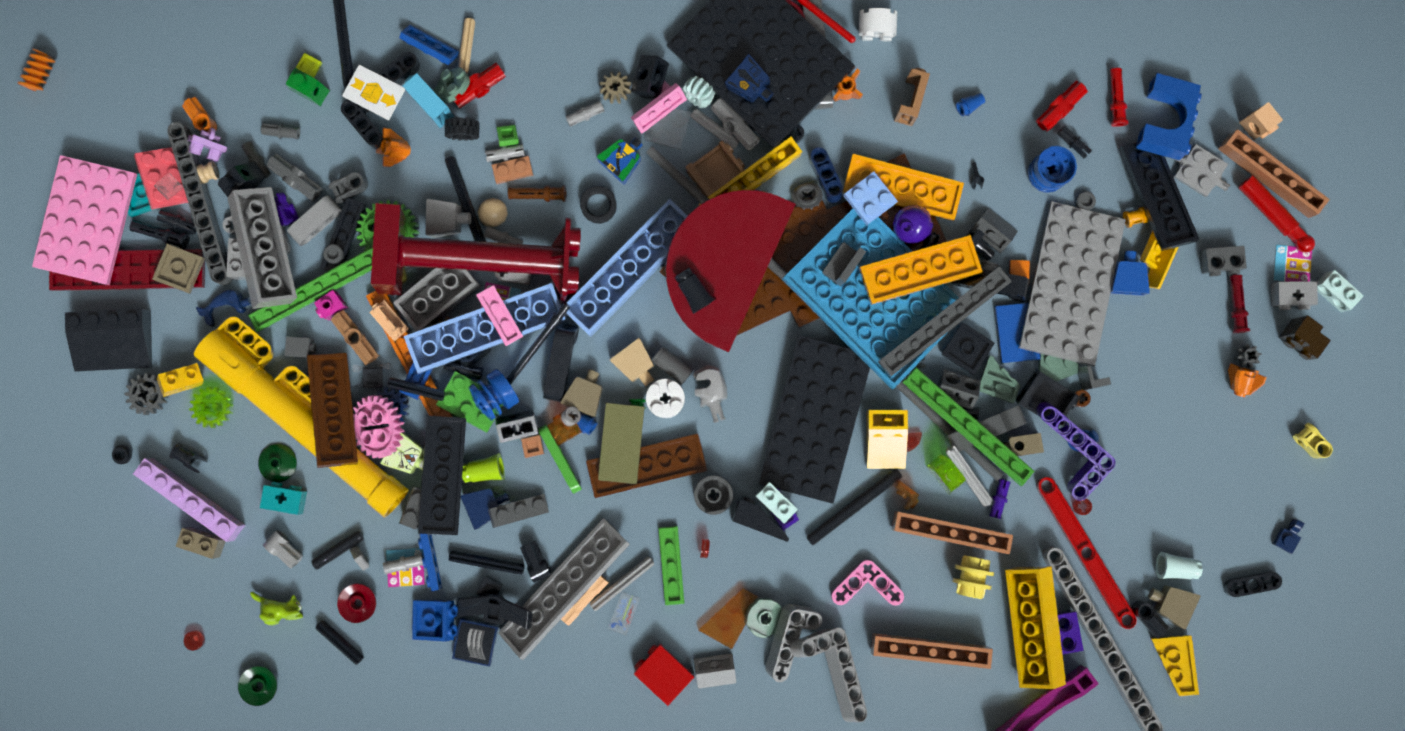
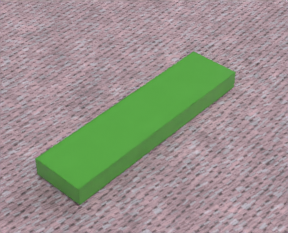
(671, 565)

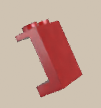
(663, 673)

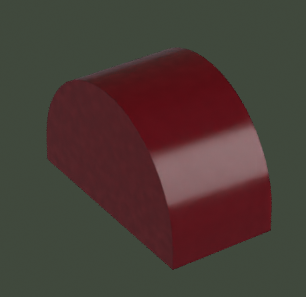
(729, 249)

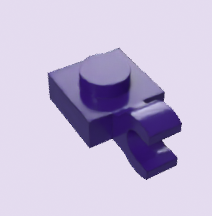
(286, 212)

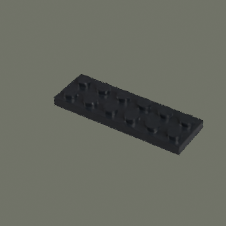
(1159, 197)
(442, 475)

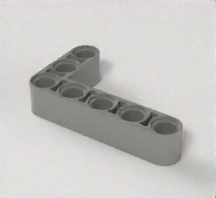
(841, 667)

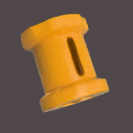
(1135, 217)

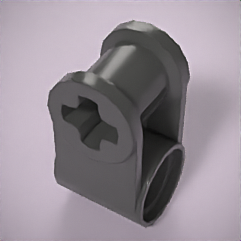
(344, 187)

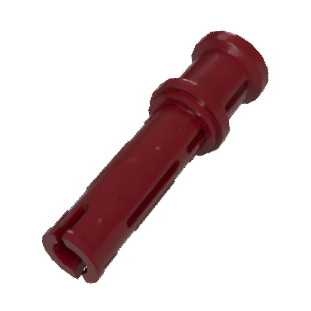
(1239, 311)

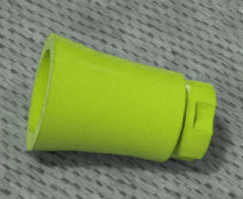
(484, 469)

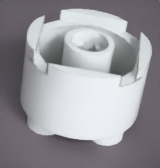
(877, 24)
(658, 407)

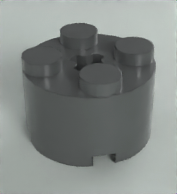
(722, 501)

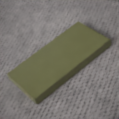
(621, 443)

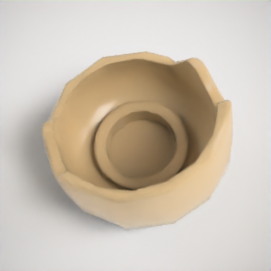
(492, 212)

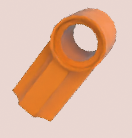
(198, 114)

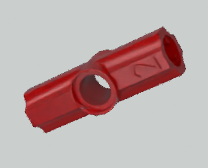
(480, 84)
(1061, 106)

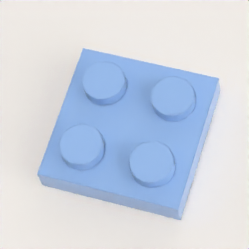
(870, 198)

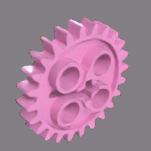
(377, 441)

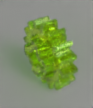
(202, 409)

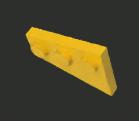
(1179, 662)

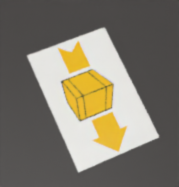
(373, 92)

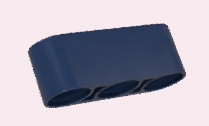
(822, 167)

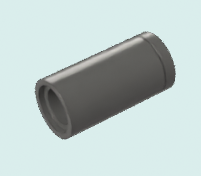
(672, 365)

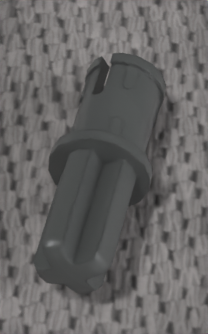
(280, 131)

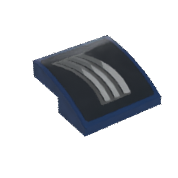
(475, 642)

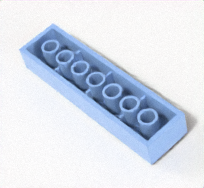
(625, 270)
(475, 331)

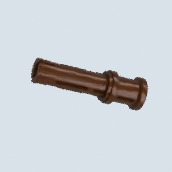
(514, 193)

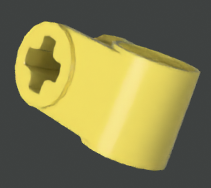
(1310, 439)

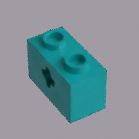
(272, 499)

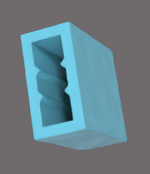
(427, 100)

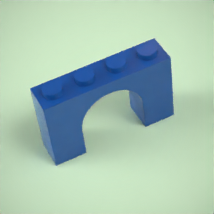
(1184, 99)

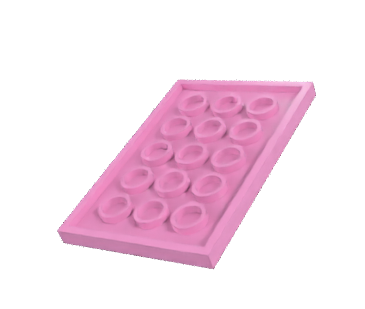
(84, 220)

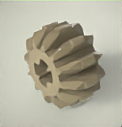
(608, 91)

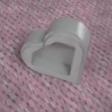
(359, 558)

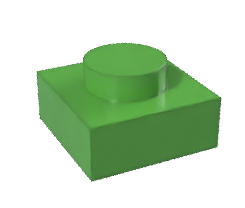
(507, 135)

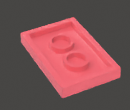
(154, 166)

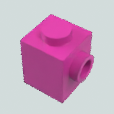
(330, 305)

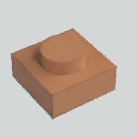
(532, 446)

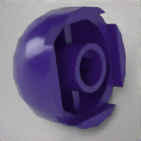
(912, 224)

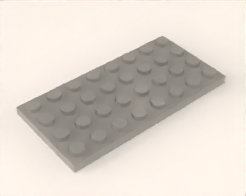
(1072, 284)

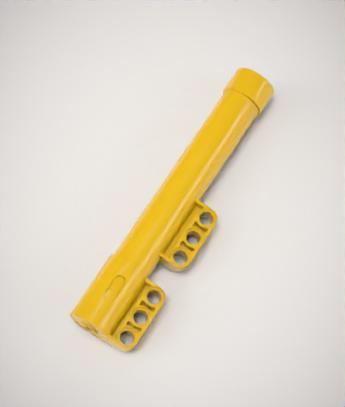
(287, 405)

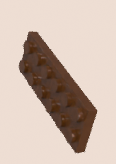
(332, 410)
(656, 464)

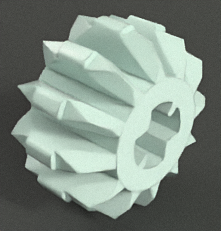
(698, 92)

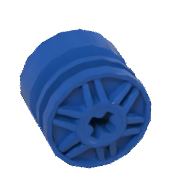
(1061, 166)
(494, 394)

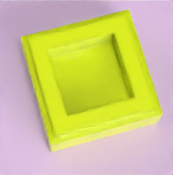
(309, 65)

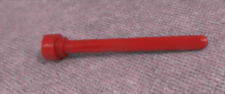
(828, 20)

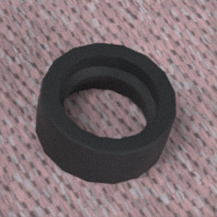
(598, 190)

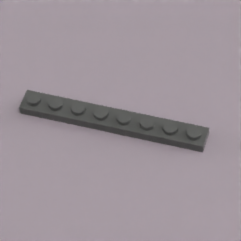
(944, 321)

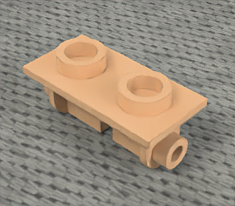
(388, 320)

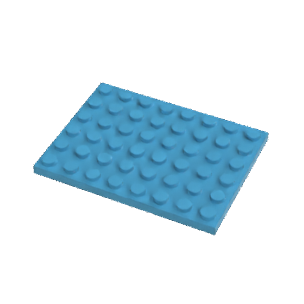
(864, 327)

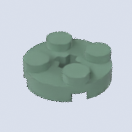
(451, 84)
(756, 610)

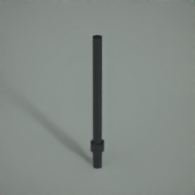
(555, 320)

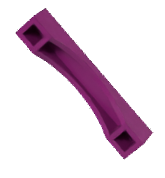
(1078, 684)

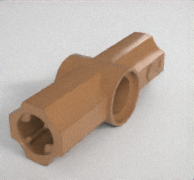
(347, 328)

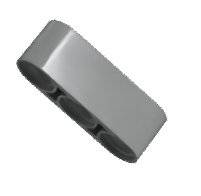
(314, 220)

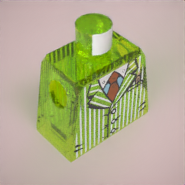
(946, 473)

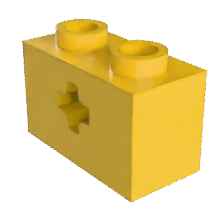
(180, 380)

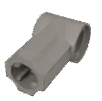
(279, 546)

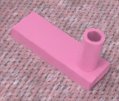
(658, 108)
(499, 315)

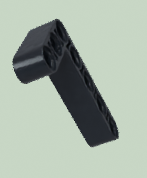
(360, 112)

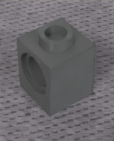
(299, 347)

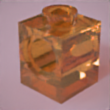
(562, 432)

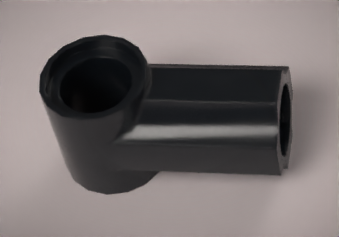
(537, 566)
(1150, 619)

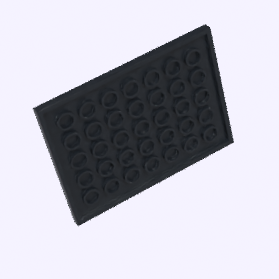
(783, 43)

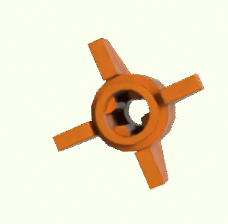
(847, 88)
(394, 148)
(1244, 380)

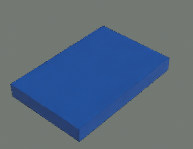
(1009, 329)

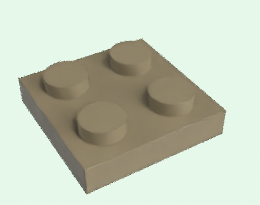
(178, 268)

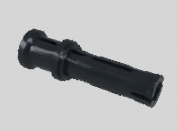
(168, 235)

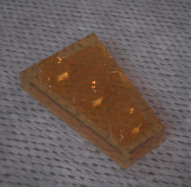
(729, 621)

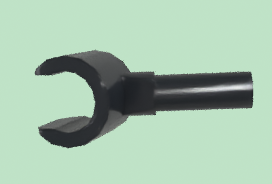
(977, 178)

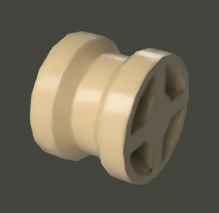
(208, 172)

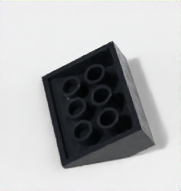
(109, 339)

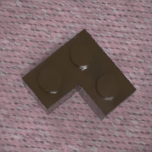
(1305, 337)

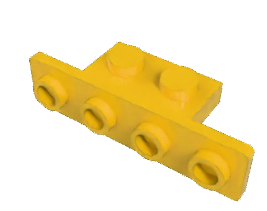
(1157, 261)

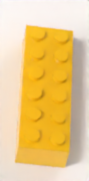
(1035, 627)

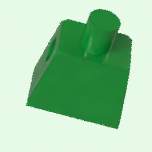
(305, 85)

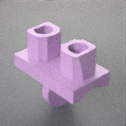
(215, 149)

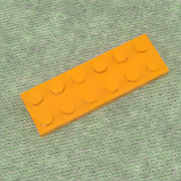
(909, 187)
(920, 269)

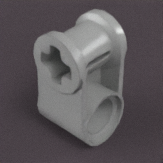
(516, 278)

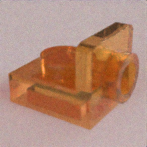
(904, 491)

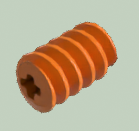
(37, 71)

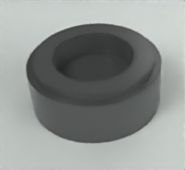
(1085, 200)
(333, 254)

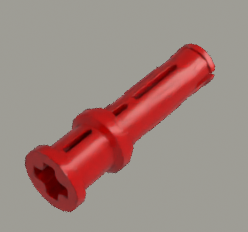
(1118, 105)

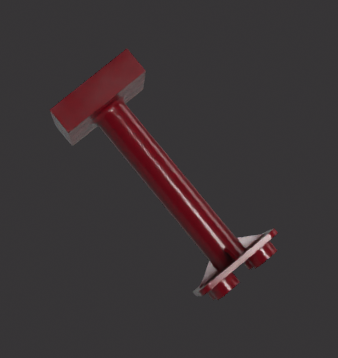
(395, 250)

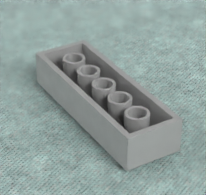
(262, 247)

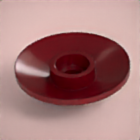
(347, 603)

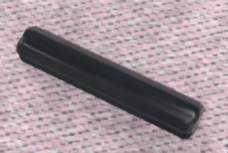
(416, 389)
(337, 550)
(339, 642)

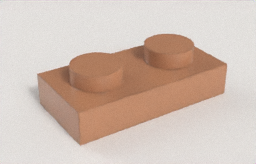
(512, 170)

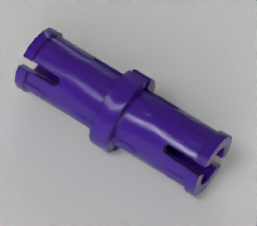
(1000, 499)

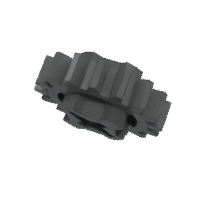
(138, 391)

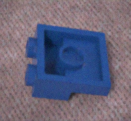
(434, 620)

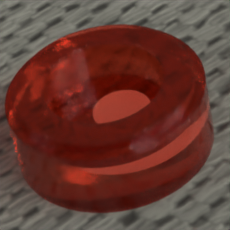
(704, 550)
(194, 640)

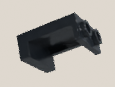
(1044, 389)

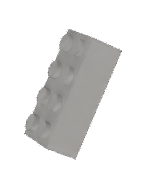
(435, 296)

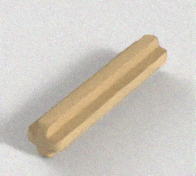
(466, 44)

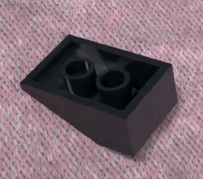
(752, 516)

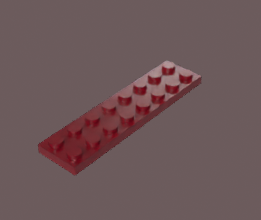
(131, 271)

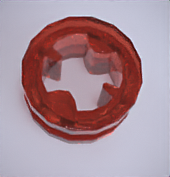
(1086, 511)

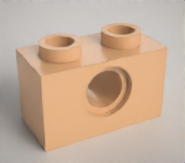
(1261, 121)

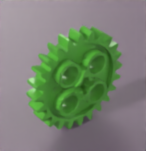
(366, 224)

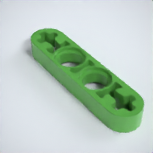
(560, 459)

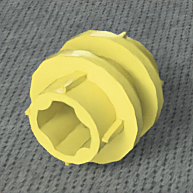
(973, 577)

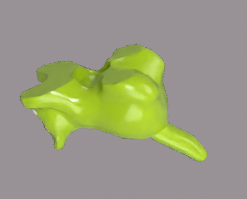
(273, 611)

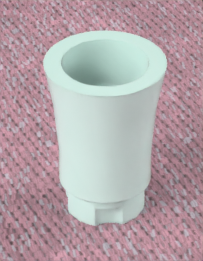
(1177, 567)

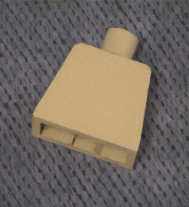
(634, 362)

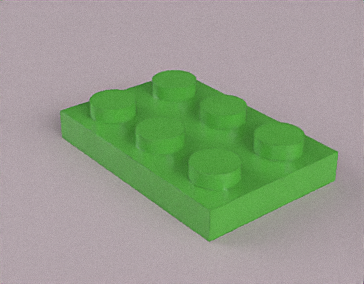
(460, 402)

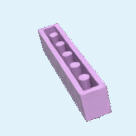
(189, 499)

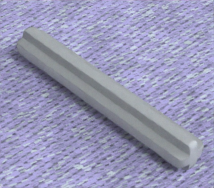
(969, 475)
(622, 583)

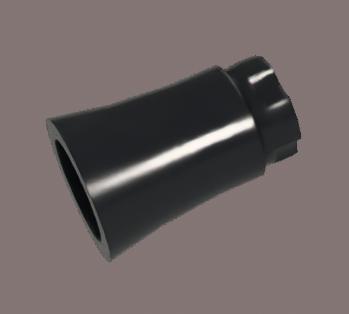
(694, 290)

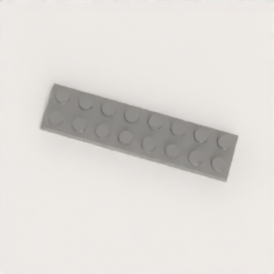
(565, 587)

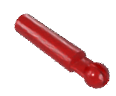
(1276, 214)

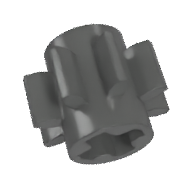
(1253, 355)

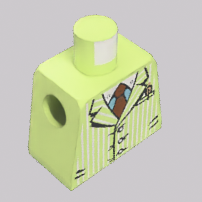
(407, 457)

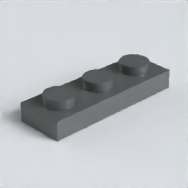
(518, 510)

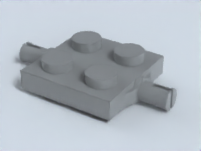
(1201, 171)

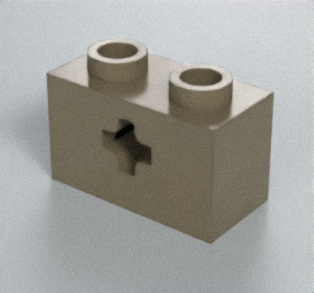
(200, 542)

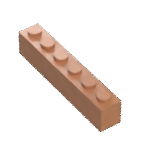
(1273, 174)
(952, 532)
(931, 651)

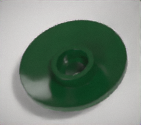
(286, 463)
(248, 686)

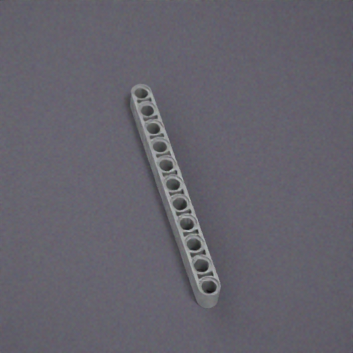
(1100, 630)

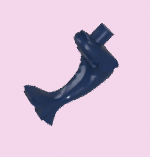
(227, 297)

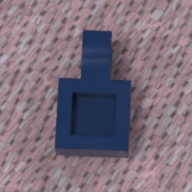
(1287, 538)

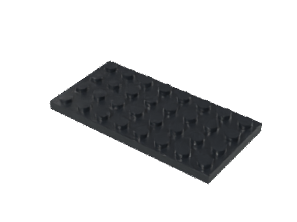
(815, 420)

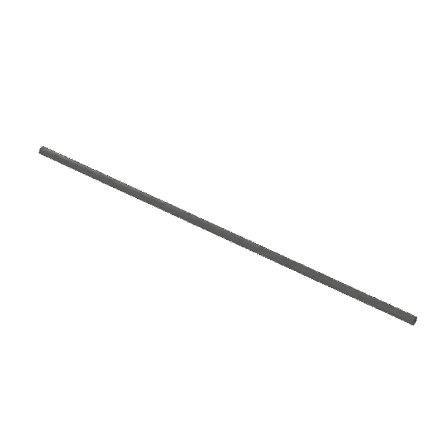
(780, 272)

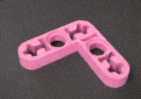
(863, 579)

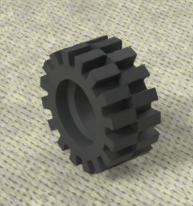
(462, 129)

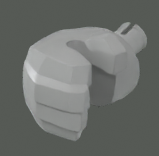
(713, 394)

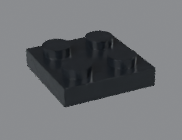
(967, 348)

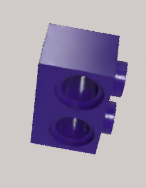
(1070, 630)

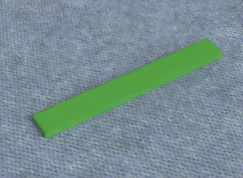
(315, 290)
(968, 427)

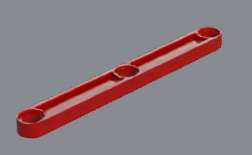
(1093, 565)

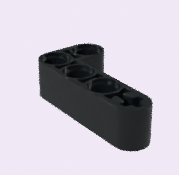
(1016, 290)
(560, 360)

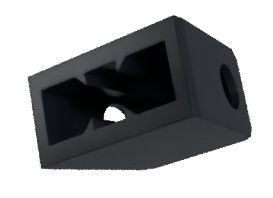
(241, 177)

